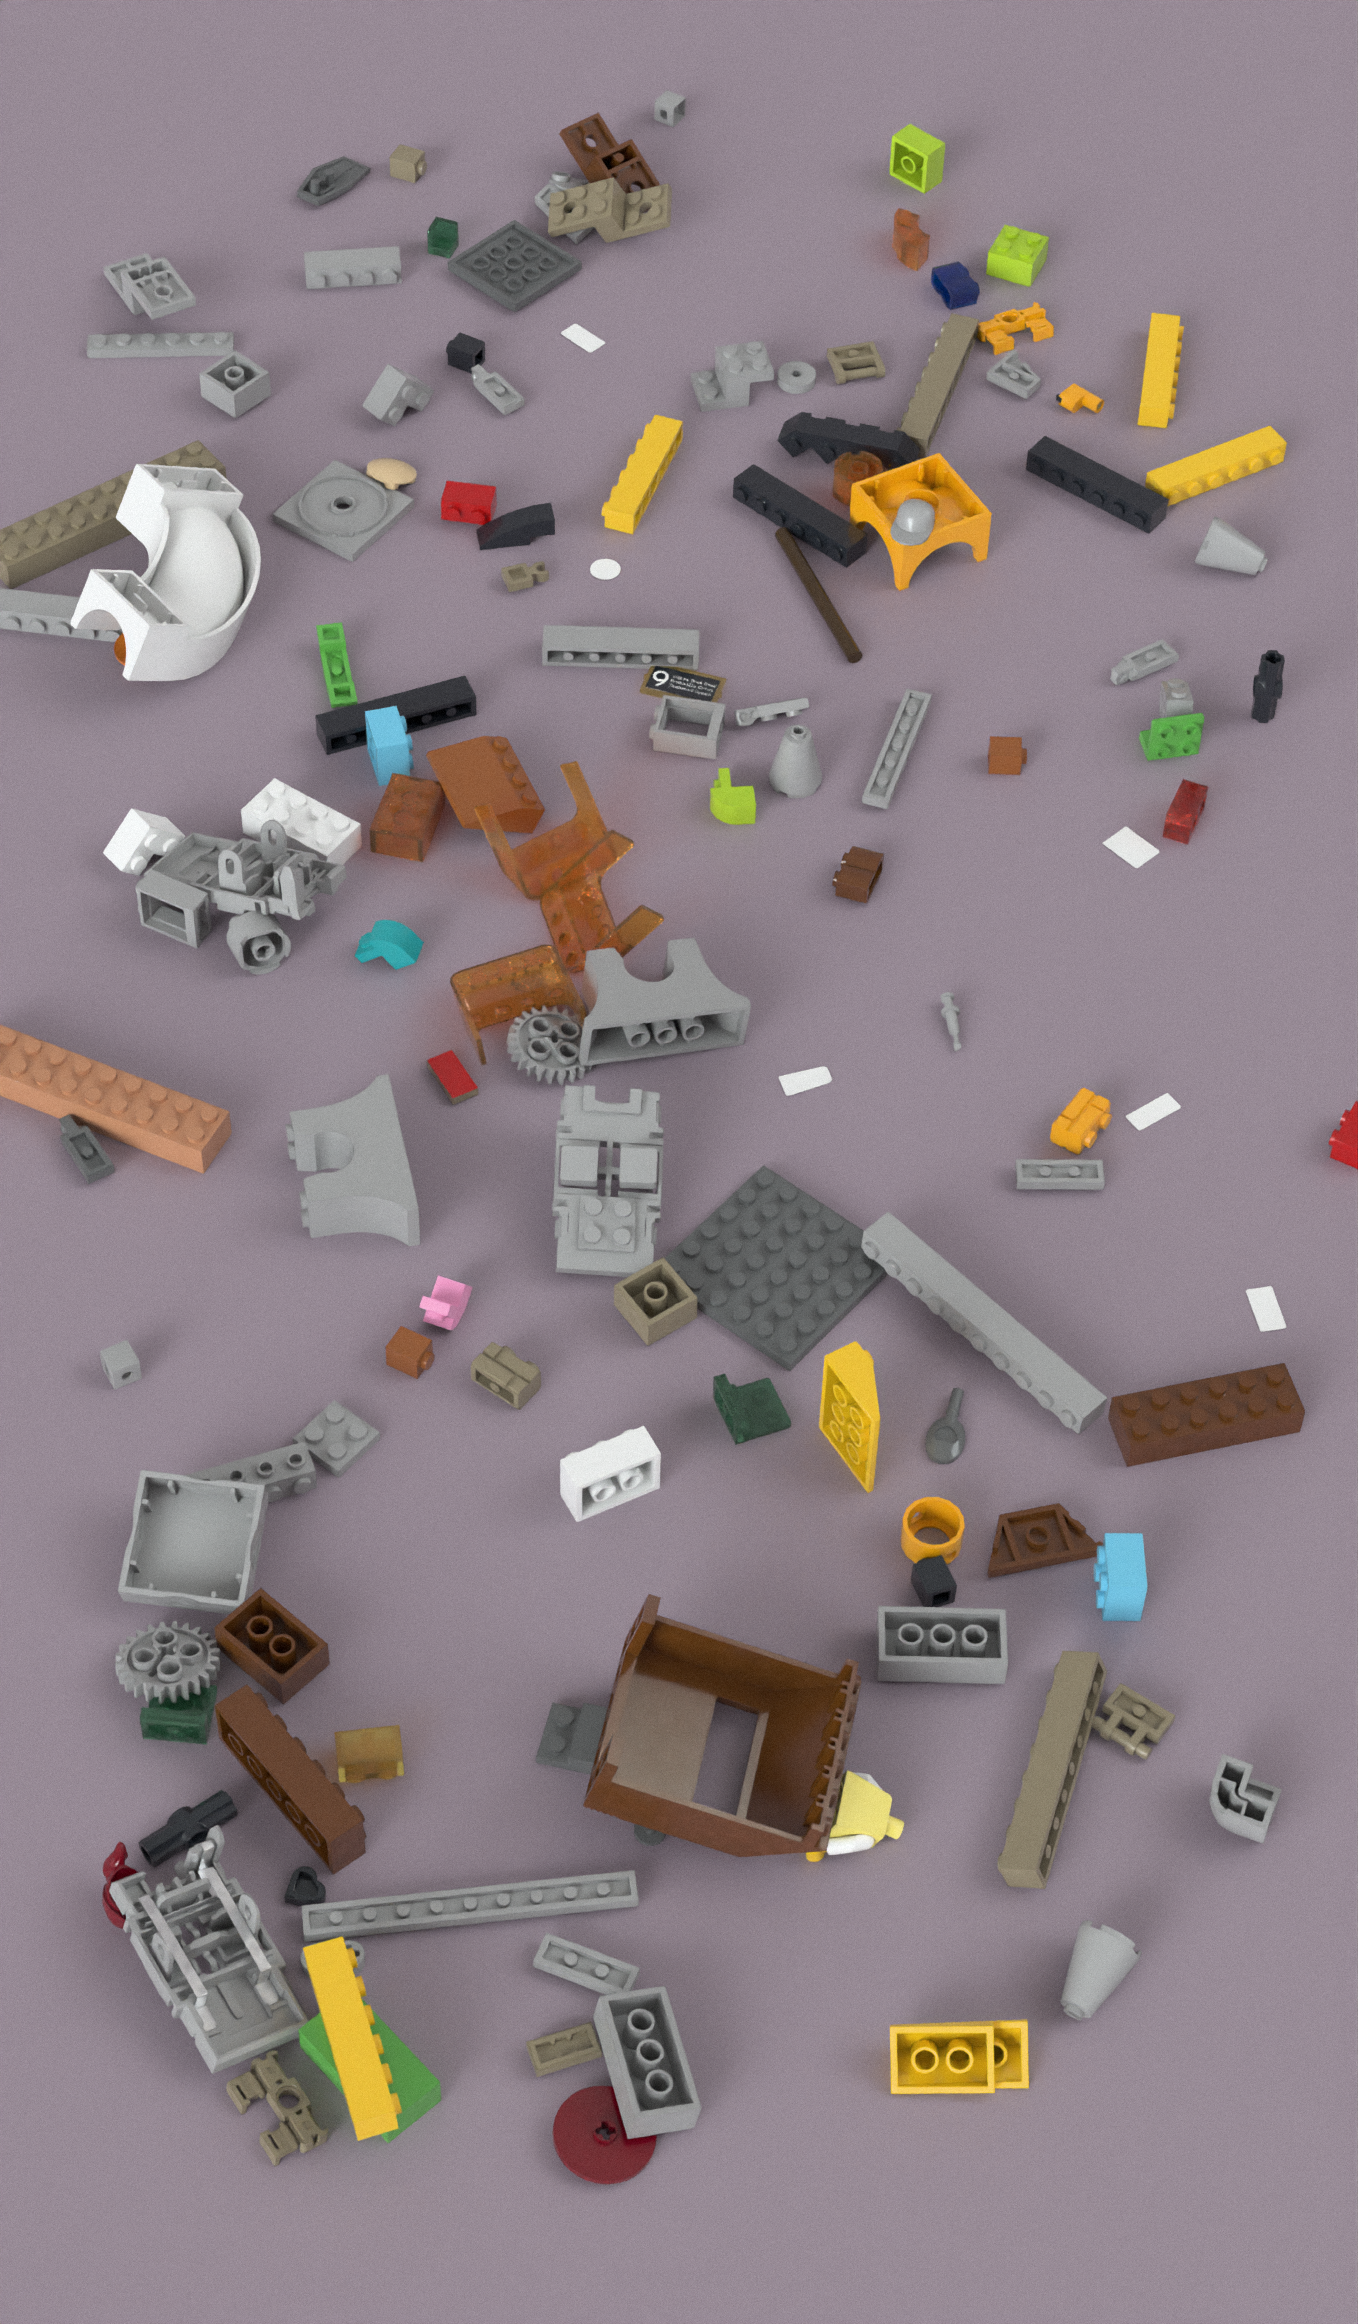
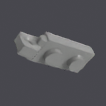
(496, 390)
(1144, 662)
(768, 711)

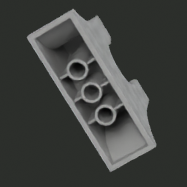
(658, 1018)
(374, 1180)

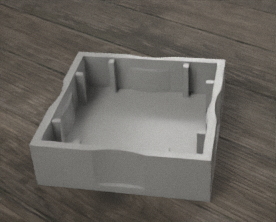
(193, 1542)

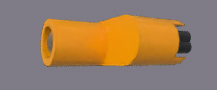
(1076, 397)

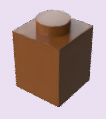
(1006, 755)
(409, 1352)

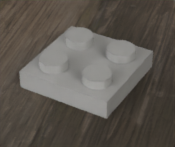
(337, 1438)

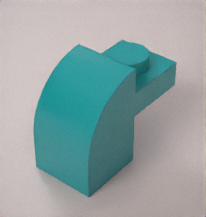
(392, 941)

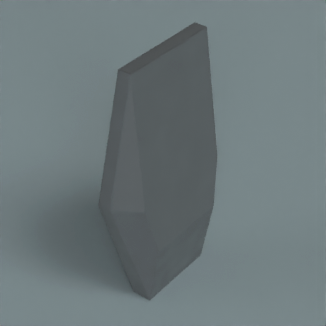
(331, 180)

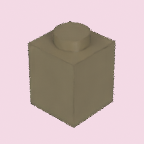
(407, 163)

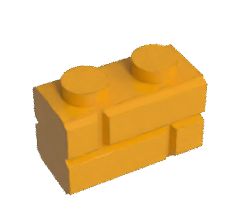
(1081, 1121)

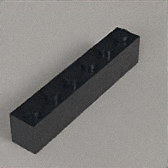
(1097, 484)
(800, 515)
(421, 707)

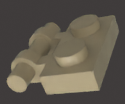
(1138, 1714)

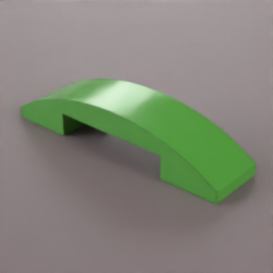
(336, 665)

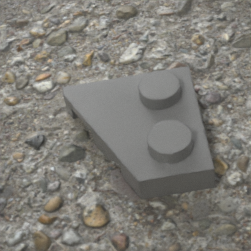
(1014, 375)

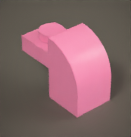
(446, 1303)

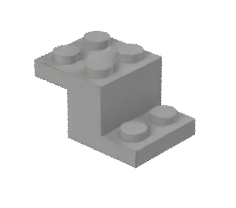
(734, 371)

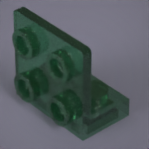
(750, 1408)
(180, 1721)

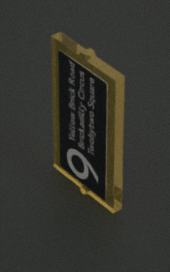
(682, 683)

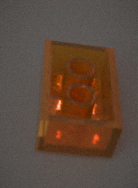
(407, 817)

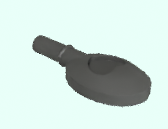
(947, 1435)

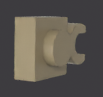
(521, 577)

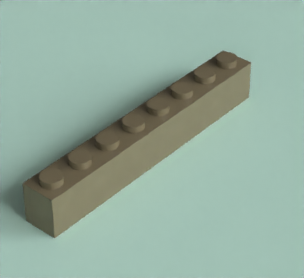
(939, 381)
(1052, 1770)

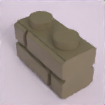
(506, 1375)

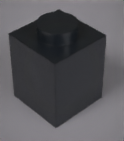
(465, 352)
(933, 1582)

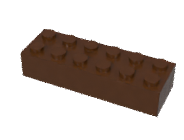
(1206, 1414)
(291, 1778)

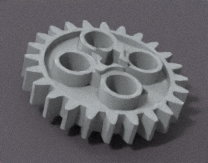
(547, 1045)
(167, 1662)

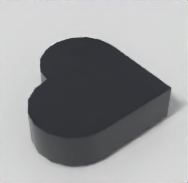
(305, 1888)

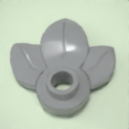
(564, 180)

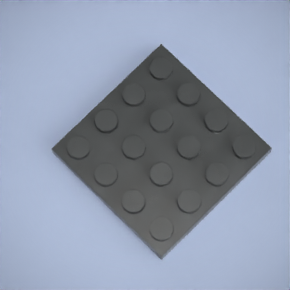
(514, 265)

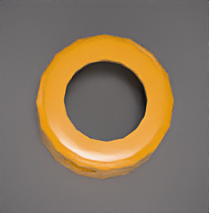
(936, 1514)

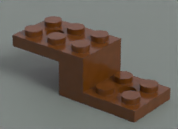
(607, 158)

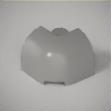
(1242, 1802)

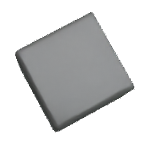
(667, 110)
(120, 1364)

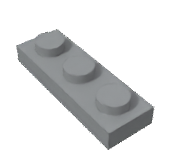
(1059, 1174)
(585, 1966)

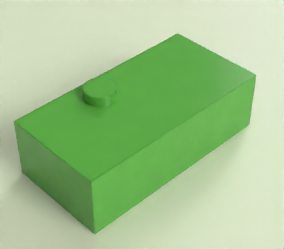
(413, 2082)

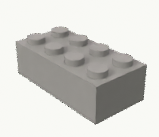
(941, 1645)
(646, 2062)

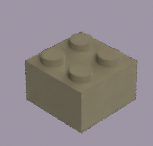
(655, 1301)

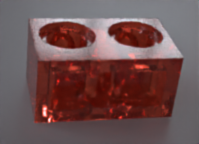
(1185, 811)

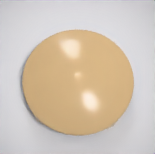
(391, 472)

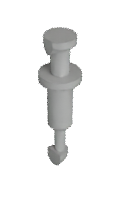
(950, 1013)

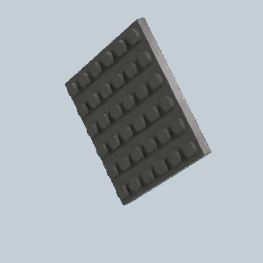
(776, 1267)

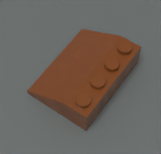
(483, 773)

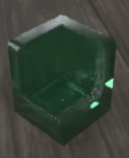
(442, 237)

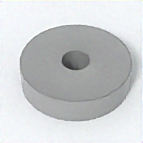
(796, 377)

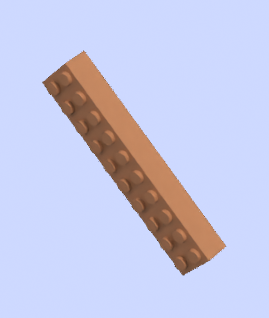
(111, 1101)

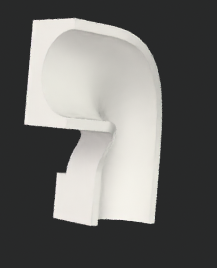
(197, 577)

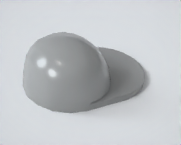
(913, 522)

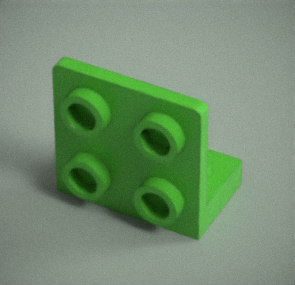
(1172, 736)

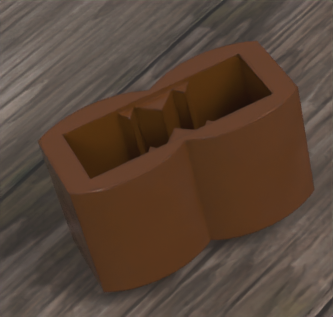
(858, 874)

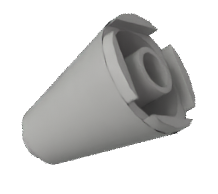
(1230, 550)
(796, 764)
(1096, 1968)

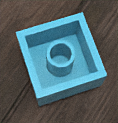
(388, 743)
(1121, 1577)

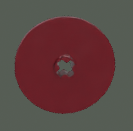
(583, 2148)

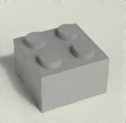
(235, 384)

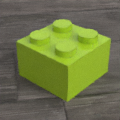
(917, 158)
(1017, 255)

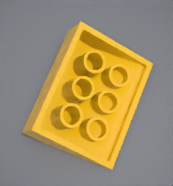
(851, 1410)

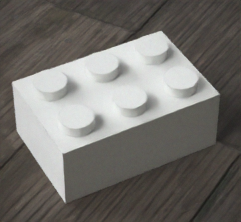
(610, 1473)

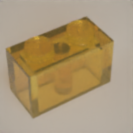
(369, 1753)

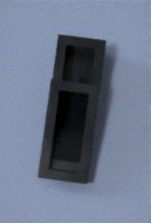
(517, 527)

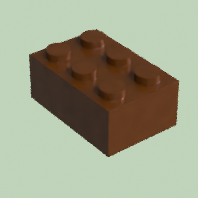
(272, 1645)

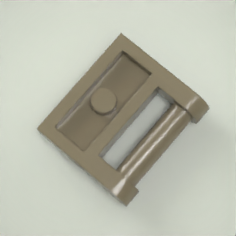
(853, 357)

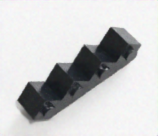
(834, 437)

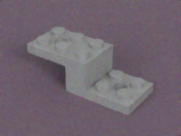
(149, 286)

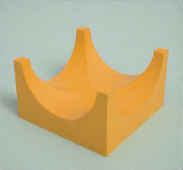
(957, 510)

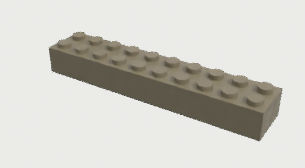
(79, 523)

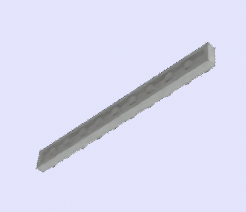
(469, 1905)

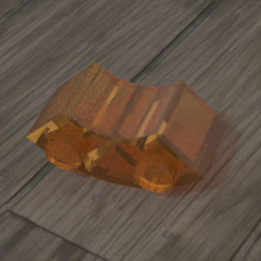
(909, 240)

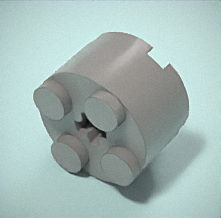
(258, 941)

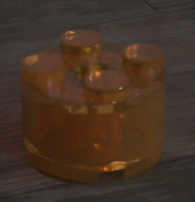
(851, 469)

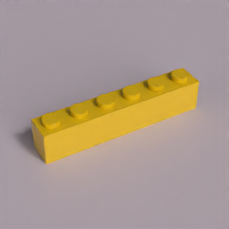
(1159, 374)
(1217, 465)
(642, 474)
(351, 2039)

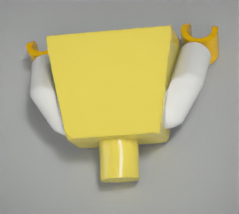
(859, 1817)

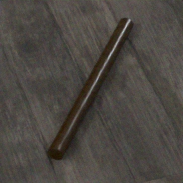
(818, 595)

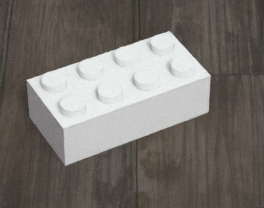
(307, 823)

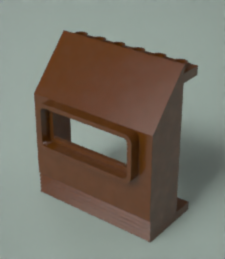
(661, 1726)

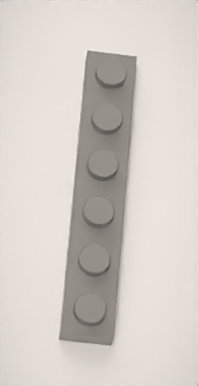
(160, 345)
(896, 749)

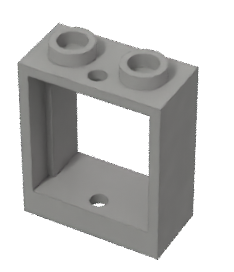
(688, 711)
(188, 927)

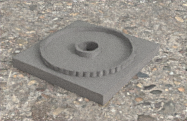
(343, 531)

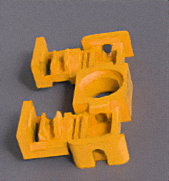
(1013, 321)

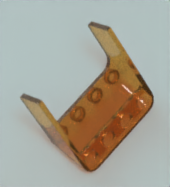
(546, 857)
(580, 914)
(511, 985)

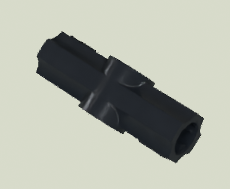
(1267, 686)
(187, 1828)

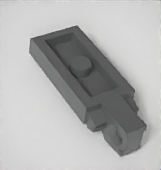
(85, 1150)

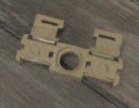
(296, 2123)

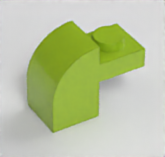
(731, 803)

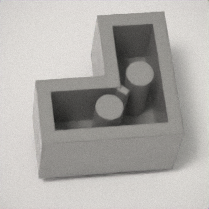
(394, 393)

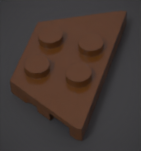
(1038, 1540)

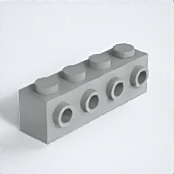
(281, 1471)

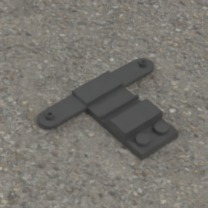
(572, 1743)

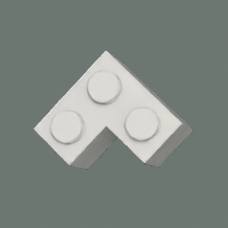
(139, 839)

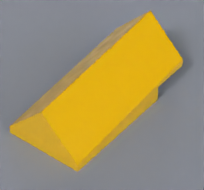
(959, 2057)

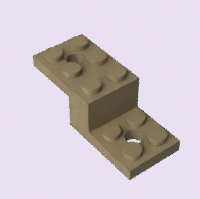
(610, 210)

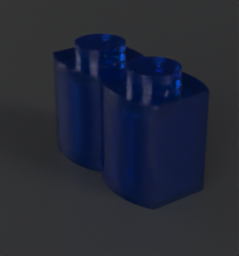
(954, 285)

